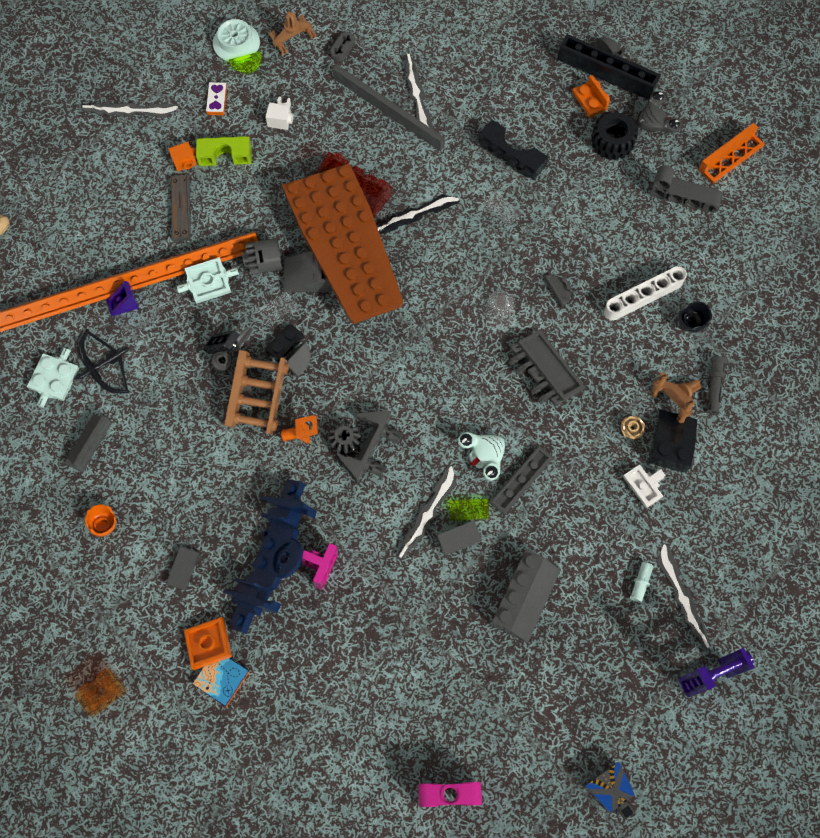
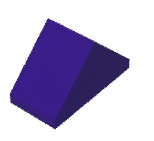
(122, 300)

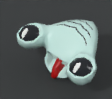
(486, 452)

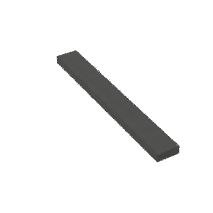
(389, 108)

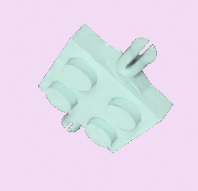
(207, 280)
(53, 377)

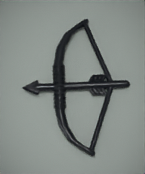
(110, 358)

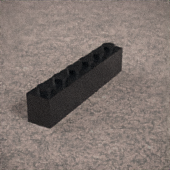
(608, 66)

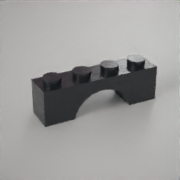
(529, 162)

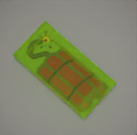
(468, 509)

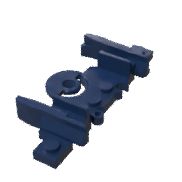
(276, 548)

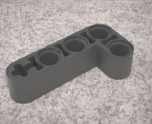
(684, 192)

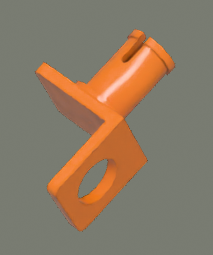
(301, 430)

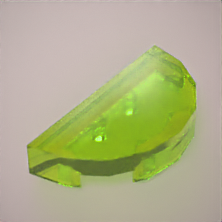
(247, 63)

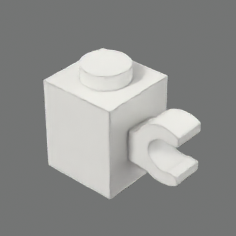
(279, 114)

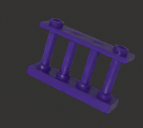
(703, 679)

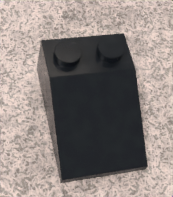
(673, 442)

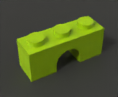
(210, 148)

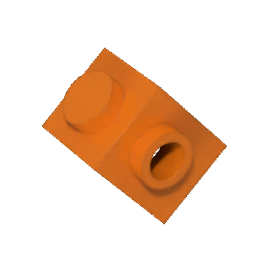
(183, 156)

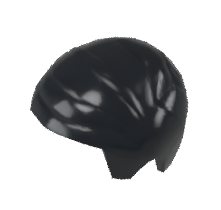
(695, 316)

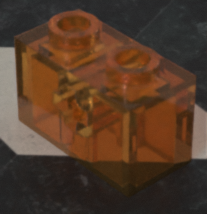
(112, 690)

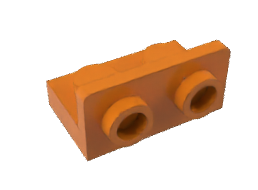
(592, 97)

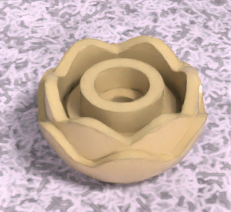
(4, 224)
(632, 421)

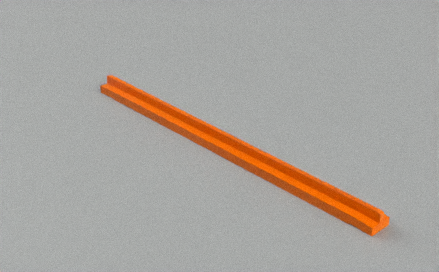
(136, 277)

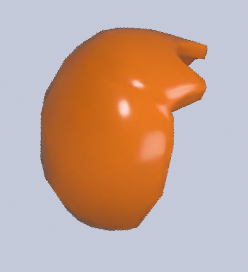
(100, 520)

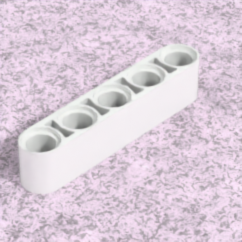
(650, 287)

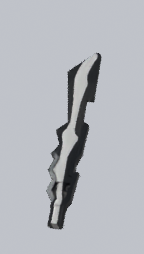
(413, 215)

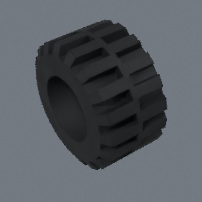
(611, 146)

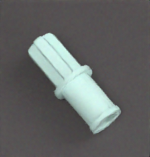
(641, 582)

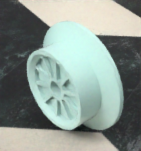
(235, 39)

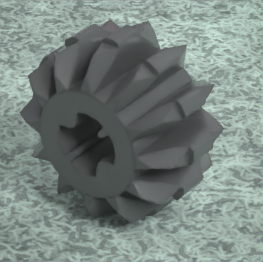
(337, 436)

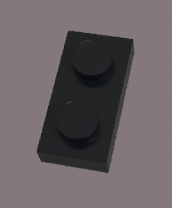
(284, 342)

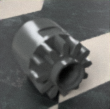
(262, 256)

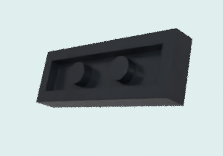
(221, 342)

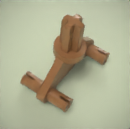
(291, 28)
(679, 393)

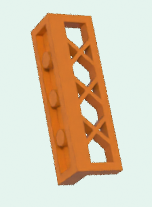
(729, 148)

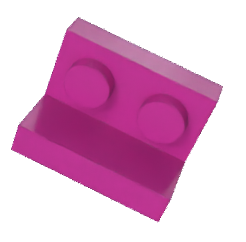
(321, 565)

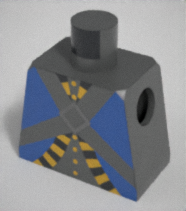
(612, 790)

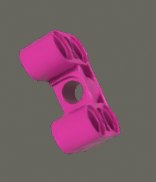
(433, 794)

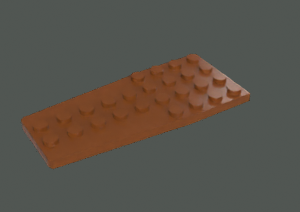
(345, 241)

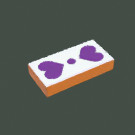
(216, 98)

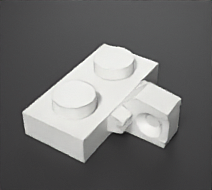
(645, 485)

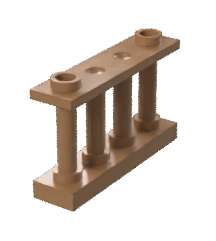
(241, 380)

